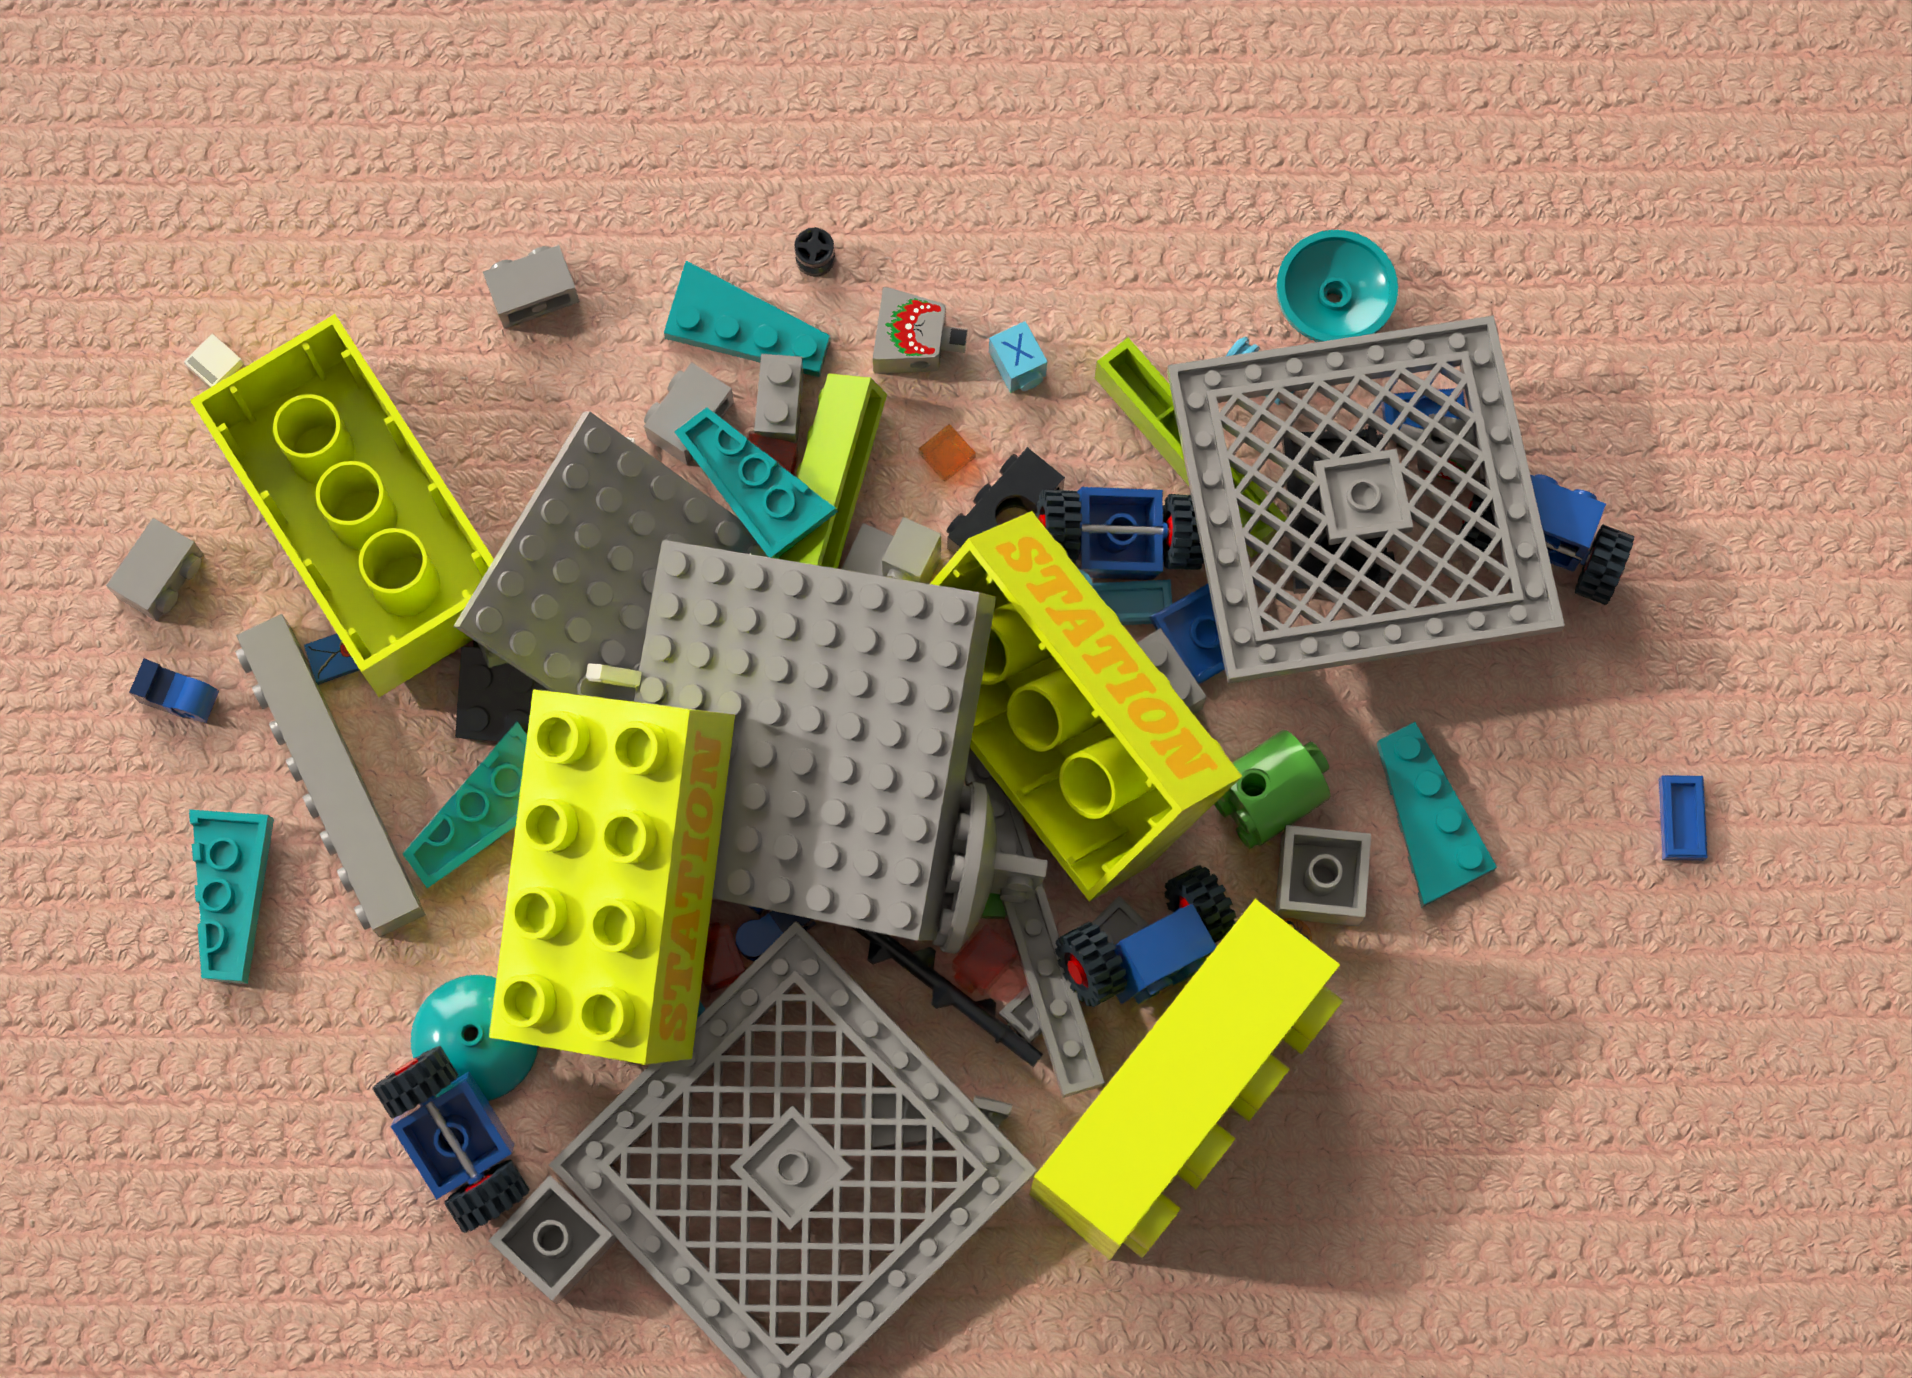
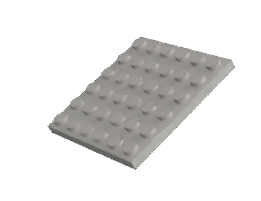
(585, 561)

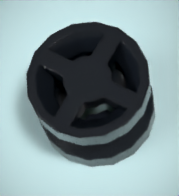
(813, 242)

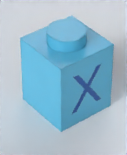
(1018, 357)

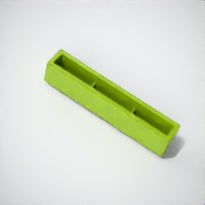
(1149, 405)
(837, 461)

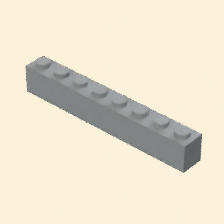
(330, 776)

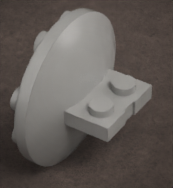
(980, 870)

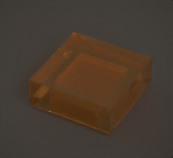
(947, 452)

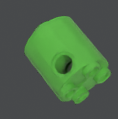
(1276, 787)

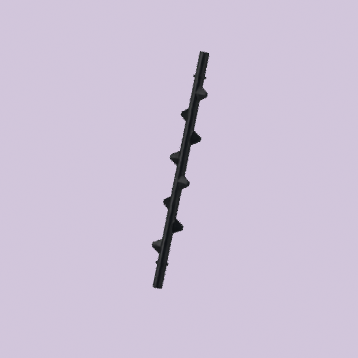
(946, 994)

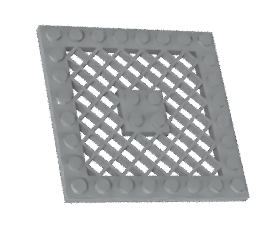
(1363, 499)
(792, 1166)

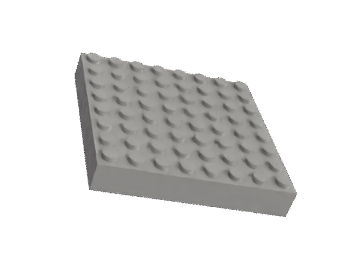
(844, 731)

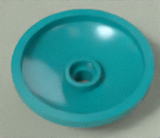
(1338, 265)
(446, 1015)

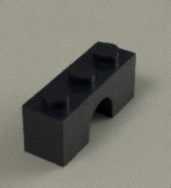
(1016, 488)

